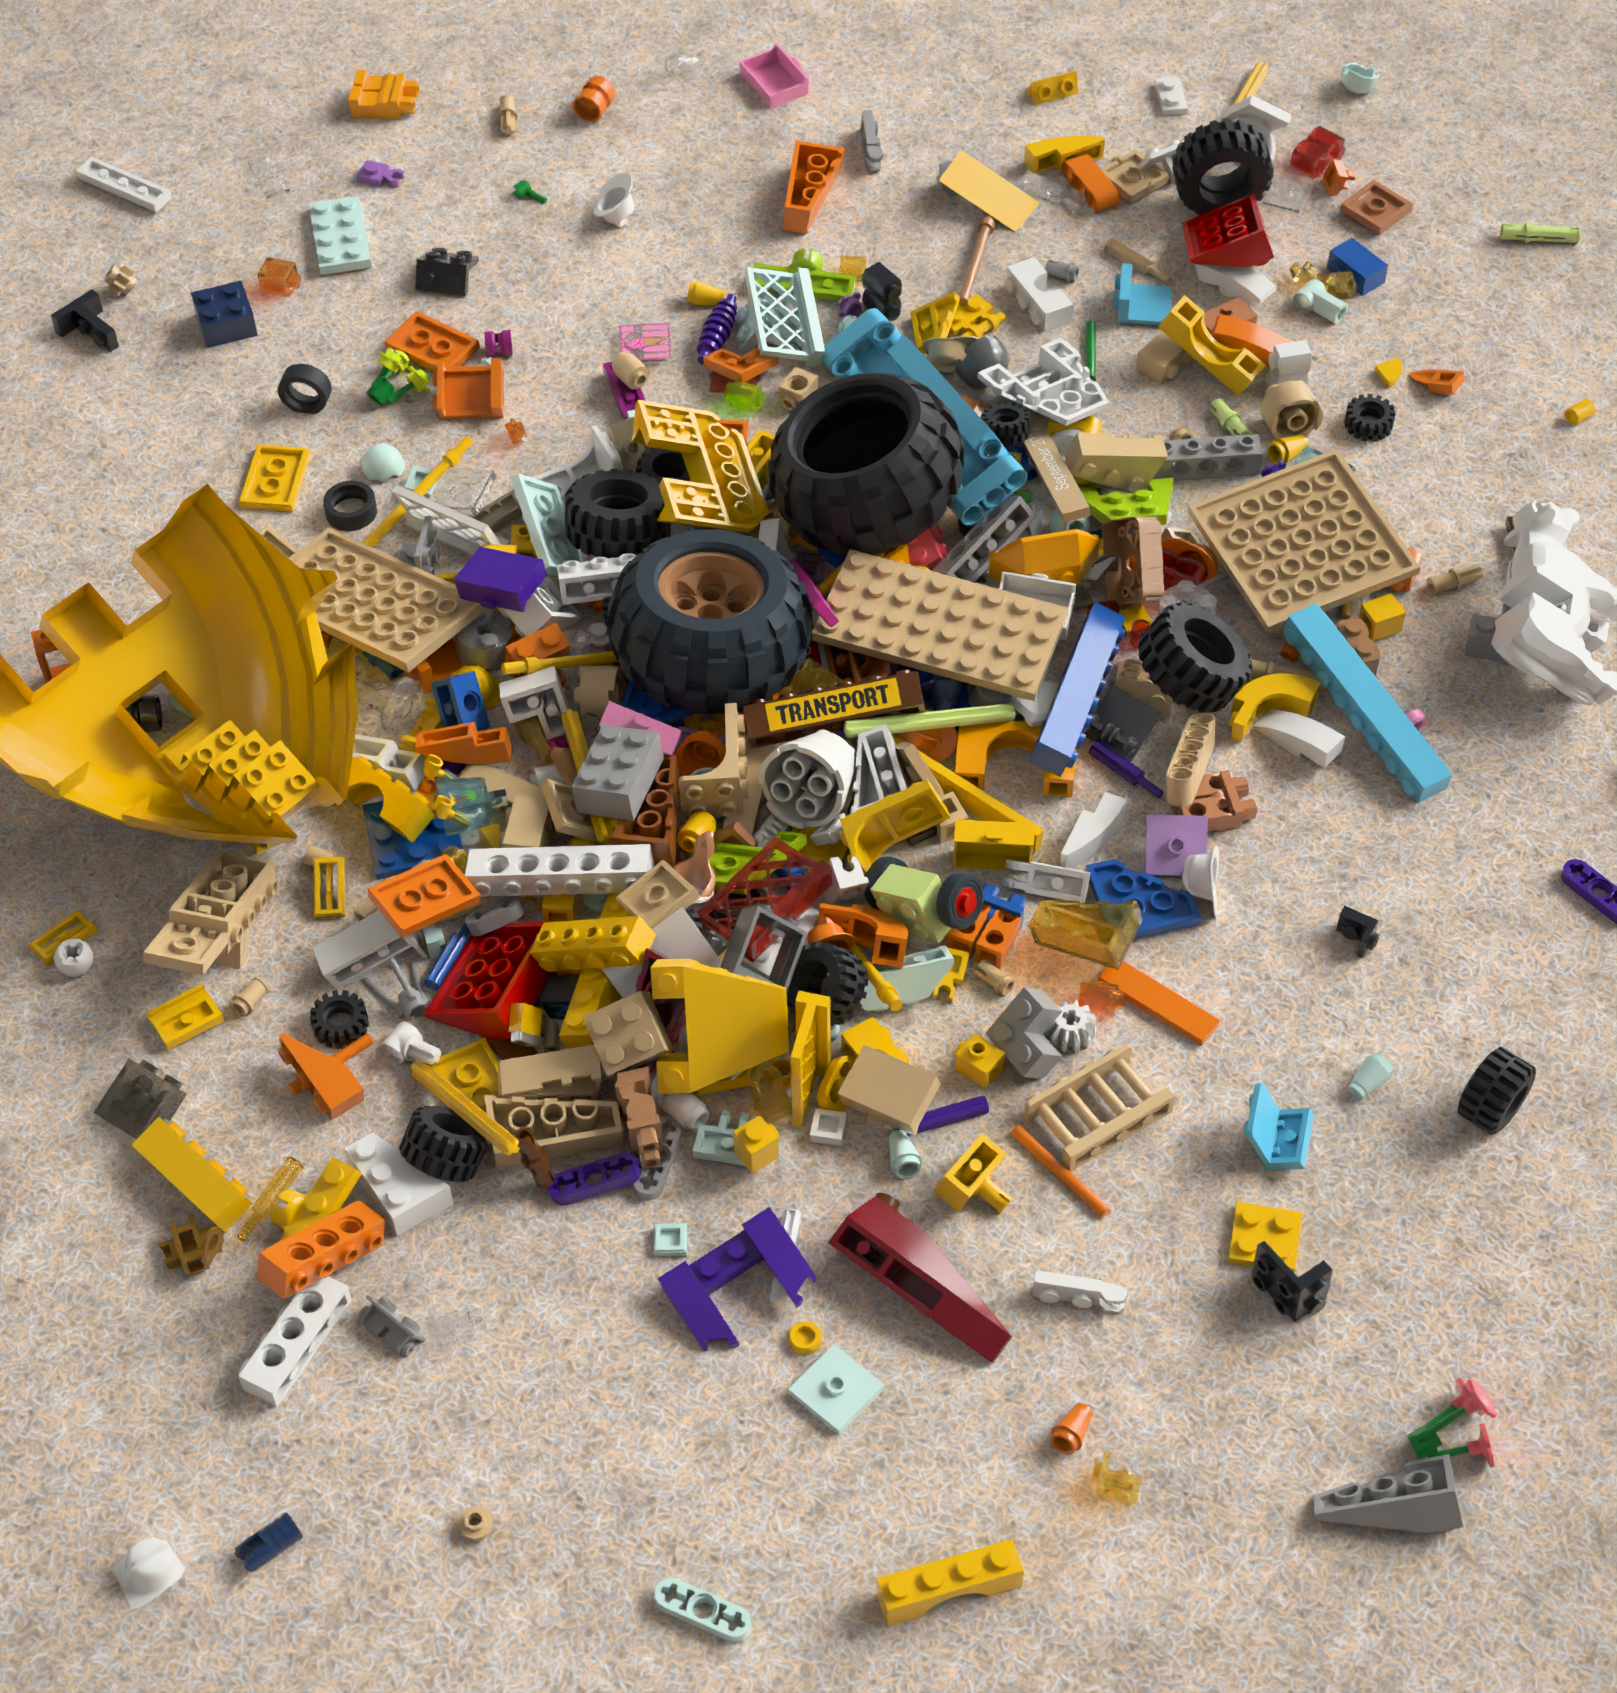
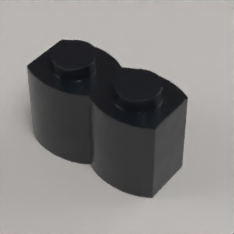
(882, 291)

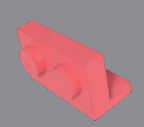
(928, 548)

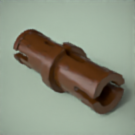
(534, 1158)

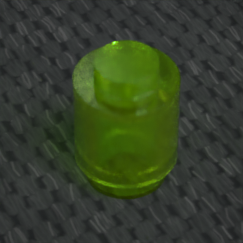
(744, 396)

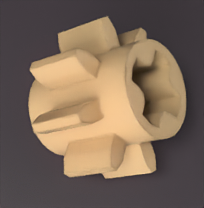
(120, 279)

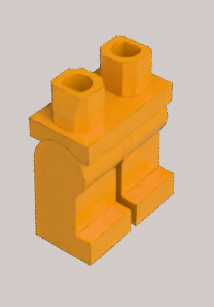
(382, 96)

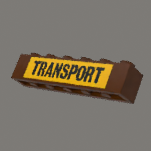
(829, 709)

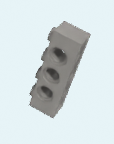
(1211, 457)
(993, 532)

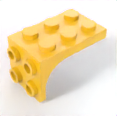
(891, 820)

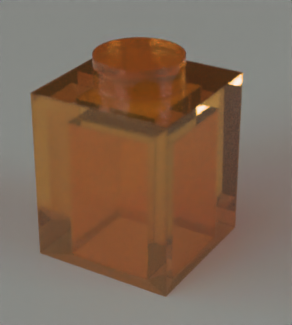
(278, 277)

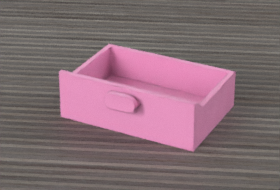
(775, 76)
(624, 717)

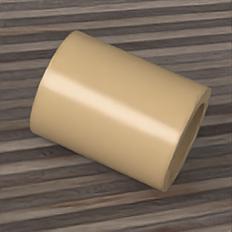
(316, 852)

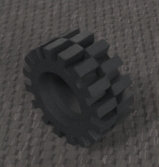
(1008, 422)
(1369, 428)
(339, 1004)

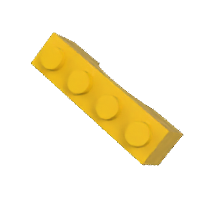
(1231, 366)
(401, 810)
(917, 1589)

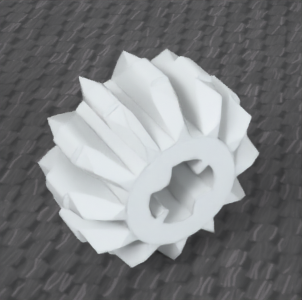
(1072, 1027)

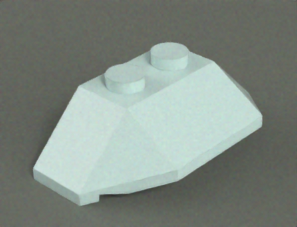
(915, 981)

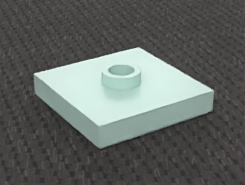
(836, 1389)

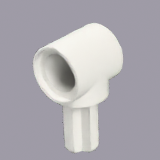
(408, 1044)

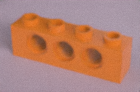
(320, 1249)

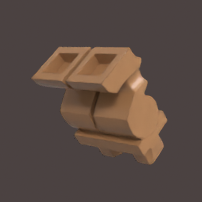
(639, 1116)

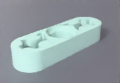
(730, 1611)

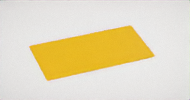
(988, 191)

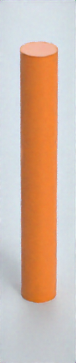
(341, 1056)

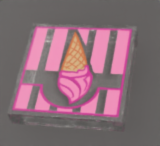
(647, 342)

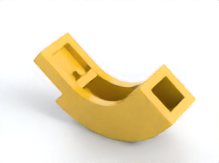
(1275, 692)

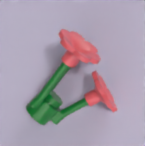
(1471, 1400)

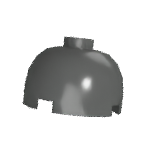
(980, 356)

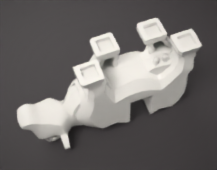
(1550, 602)

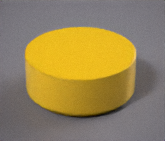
(805, 1338)

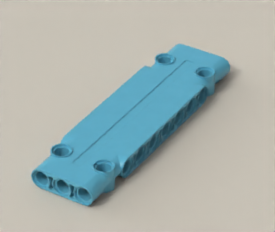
(876, 346)

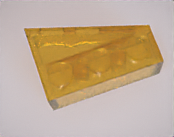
(1087, 930)

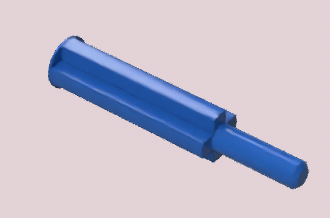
(446, 959)

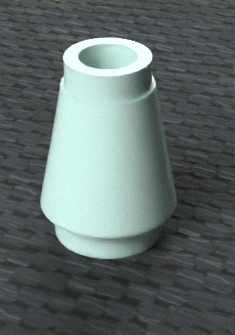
(1371, 1075)
(903, 1156)

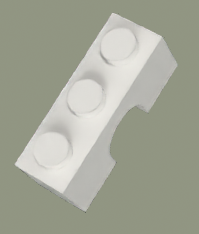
(1028, 283)

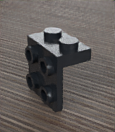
(444, 271)
(1291, 1293)

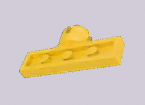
(323, 1199)

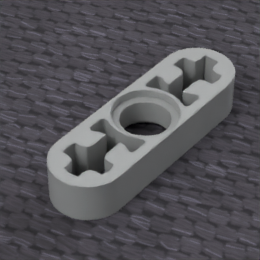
(662, 1171)

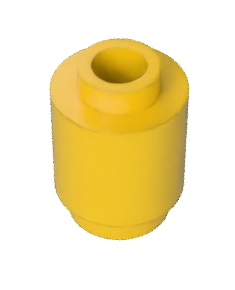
(693, 828)

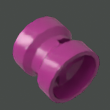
(504, 342)

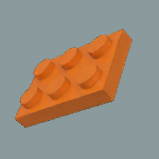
(431, 341)
(423, 895)

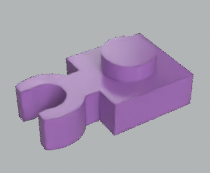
(377, 173)

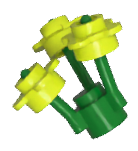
(395, 362)

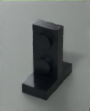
(83, 315)

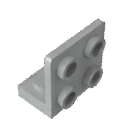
(425, 552)

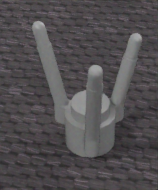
(411, 1002)

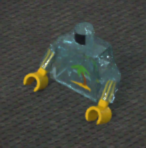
(462, 802)

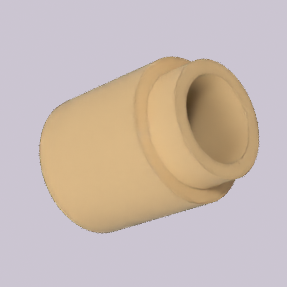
(630, 370)

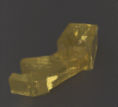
(1337, 283)
(531, 731)

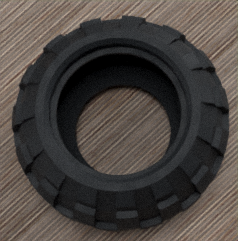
(866, 463)

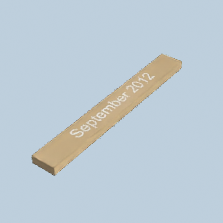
(1054, 472)

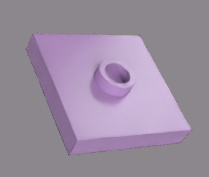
(1172, 840)

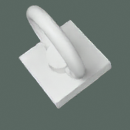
(1261, 116)

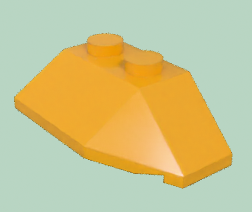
(1059, 555)

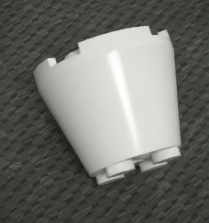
(808, 779)

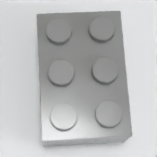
(617, 772)

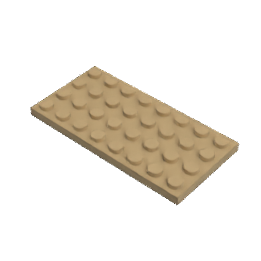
(384, 601)
(942, 624)

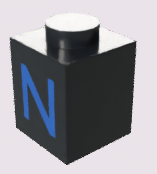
(557, 995)

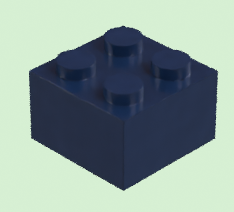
(224, 314)

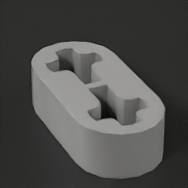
(494, 915)

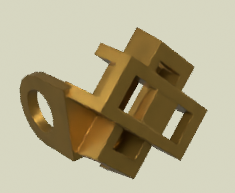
(202, 1245)

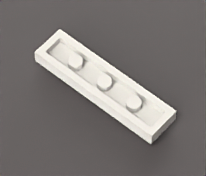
(123, 184)

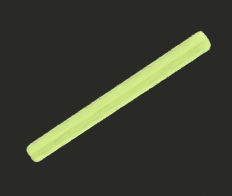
(933, 719)

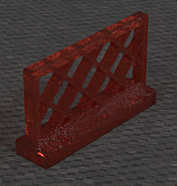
(792, 905)

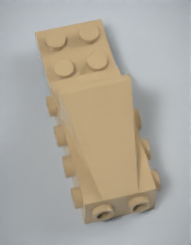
(214, 915)

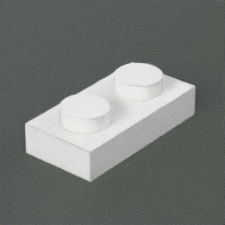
(1171, 96)

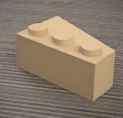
(555, 1074)

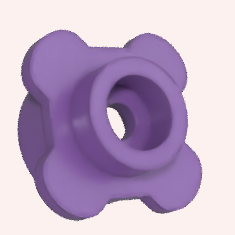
(850, 305)

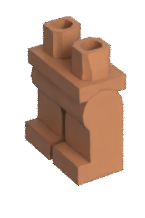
(1220, 801)

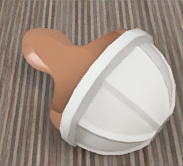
(698, 870)

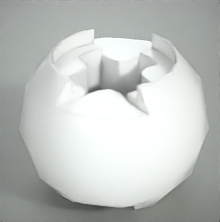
(73, 966)

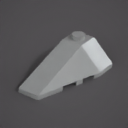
(1412, 1500)

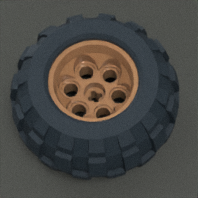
(709, 621)

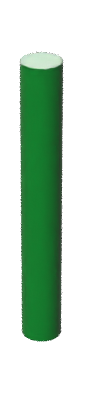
(1090, 348)

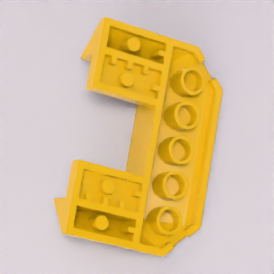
(722, 476)

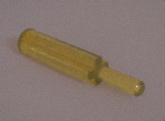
(280, 1182)

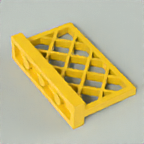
(811, 1049)

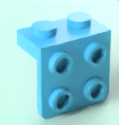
(1138, 301)
(1278, 1135)

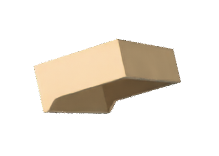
(888, 1090)

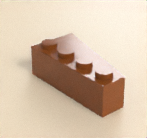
(657, 817)

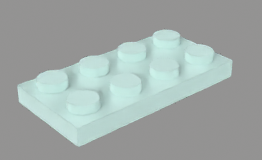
(340, 235)
(545, 521)

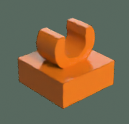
(1336, 178)

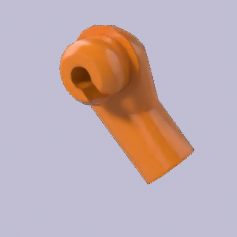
(429, 791)

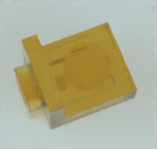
(1115, 1484)

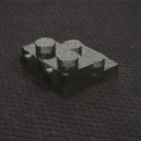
(140, 1098)

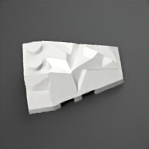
(1053, 387)

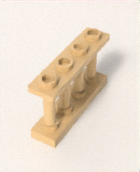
(1102, 1135)

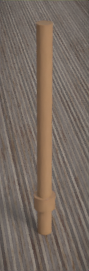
(985, 229)

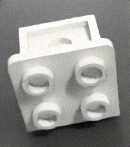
(597, 457)

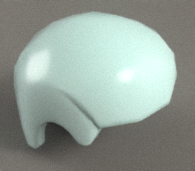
(1358, 79)
(382, 462)

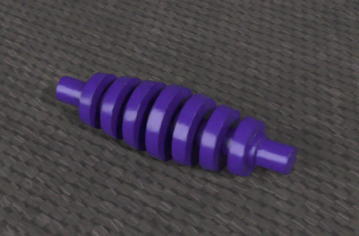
(717, 327)

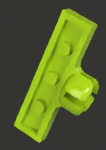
(824, 284)

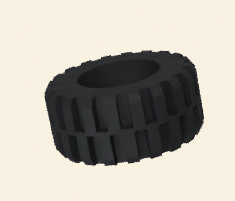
(1216, 145)
(614, 513)
(1195, 657)

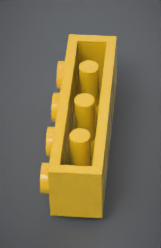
(592, 943)
(192, 1174)

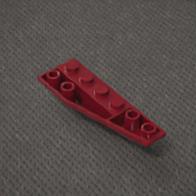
(920, 1273)

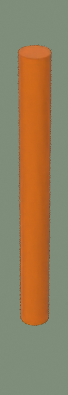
(1060, 1171)

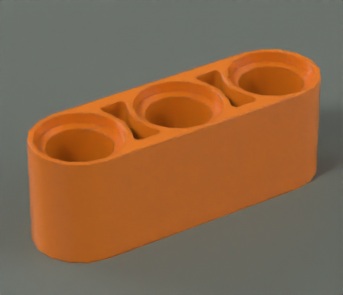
(1091, 181)

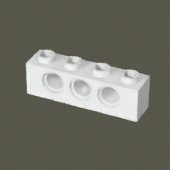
(274, 1382)

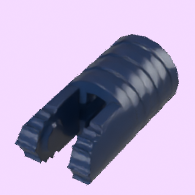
(268, 1542)

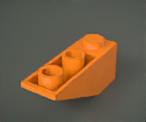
(328, 1080)

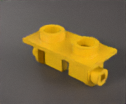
(1053, 87)

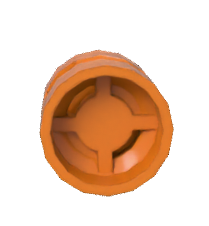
(593, 98)

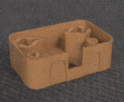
(1142, 539)

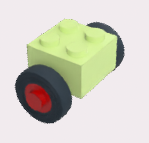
(922, 900)

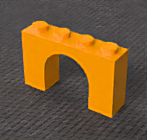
(980, 741)

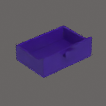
(500, 579)

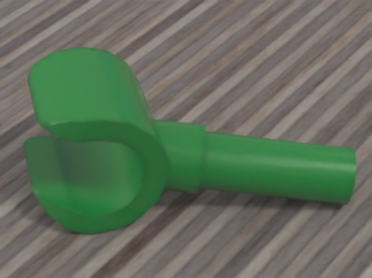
(524, 188)

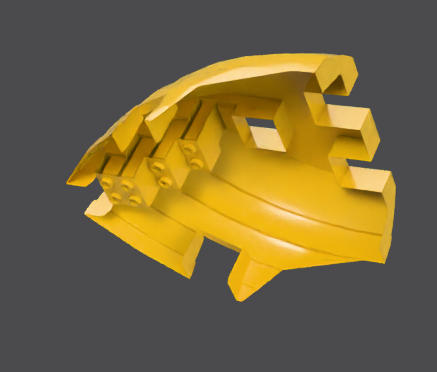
(228, 630)

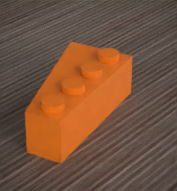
(810, 181)

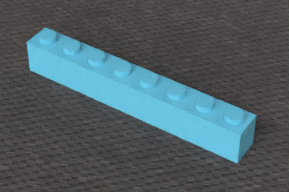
(1367, 703)

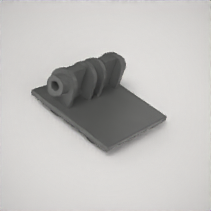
(1122, 722)

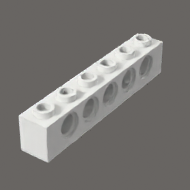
(557, 869)

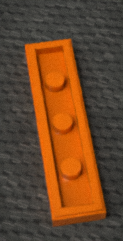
(1162, 1002)

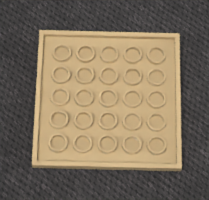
(1303, 539)

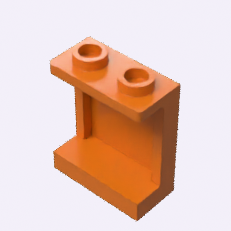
(469, 391)

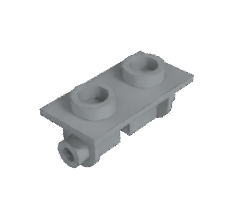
(402, 1331)

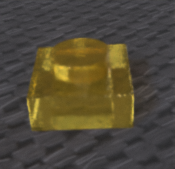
(853, 266)

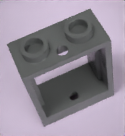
(789, 950)

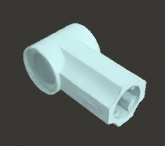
(1315, 297)

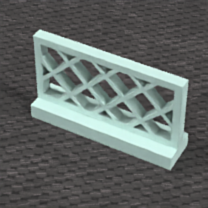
(803, 315)

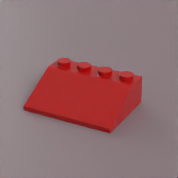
(1229, 236)
(488, 979)

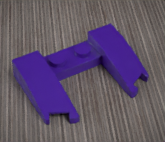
(691, 1284)

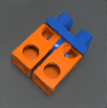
(993, 930)

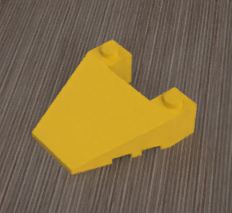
(729, 1023)

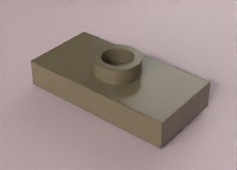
(622, 437)
(500, 512)

